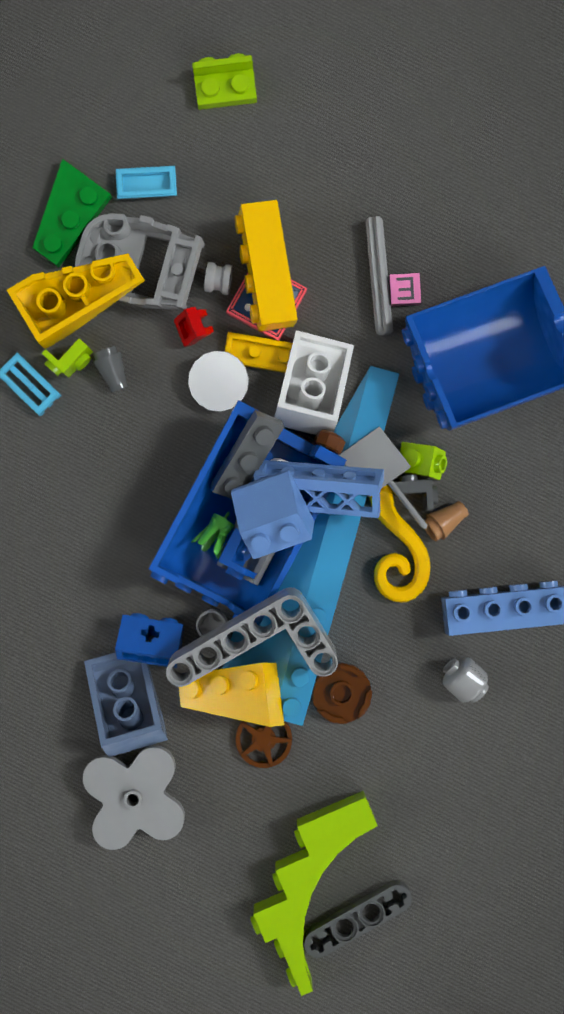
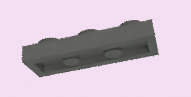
(247, 453)

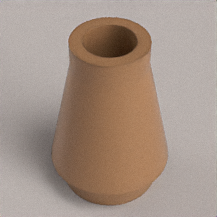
(445, 520)

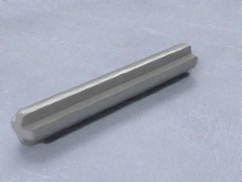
(379, 275)

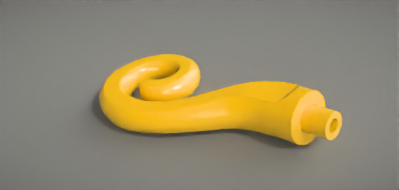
(401, 529)

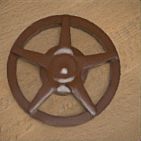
(263, 740)

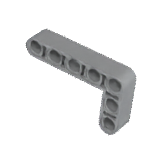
(254, 635)

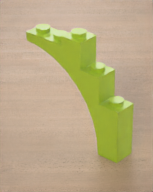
(283, 915)

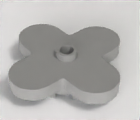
(146, 777)

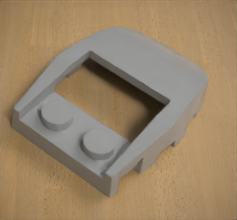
(118, 235)

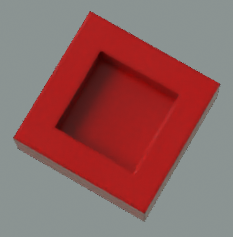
(191, 327)

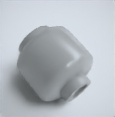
(465, 679)

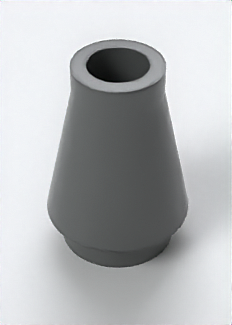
(111, 367)

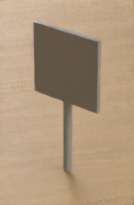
(380, 453)

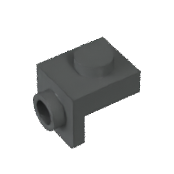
(410, 485)

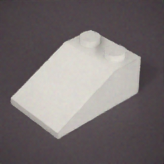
(314, 383)

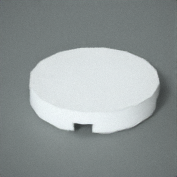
(218, 380)

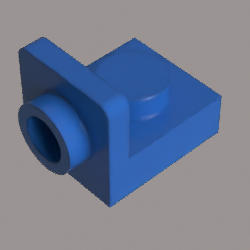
(235, 556)

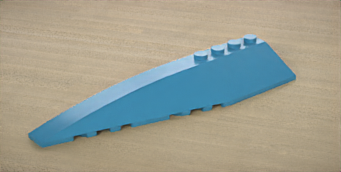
(324, 559)

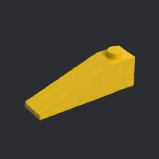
(69, 298)

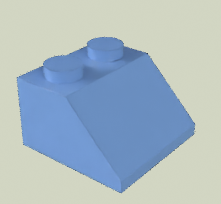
(272, 514)

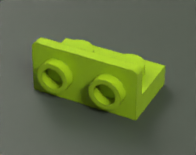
(224, 81)

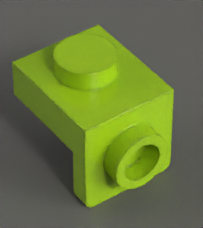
(74, 359)
(424, 460)

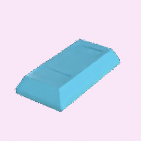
(146, 182)

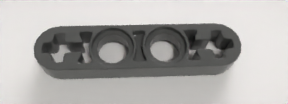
(360, 923)

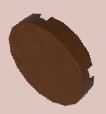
(343, 694)

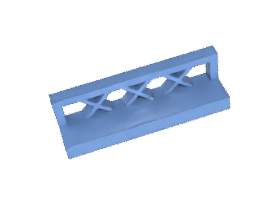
(332, 478)

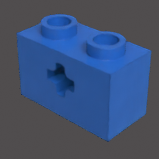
(137, 628)

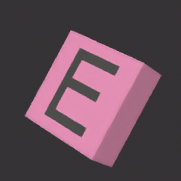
(405, 289)

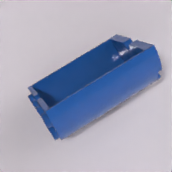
(489, 349)

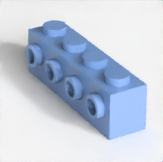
(503, 609)

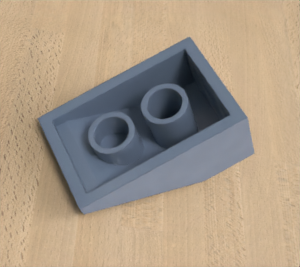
(124, 704)

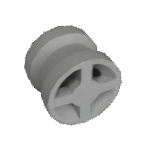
(218, 278)

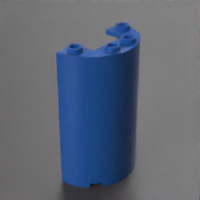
(198, 570)

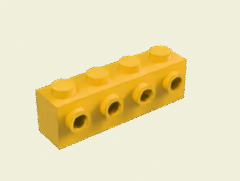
(266, 265)

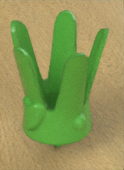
(216, 529)

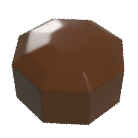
(330, 441)

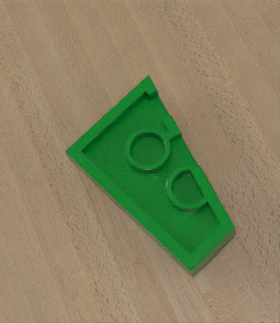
(70, 208)

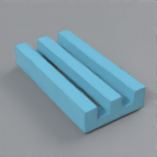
(47, 402)

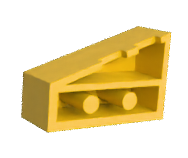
(238, 693)

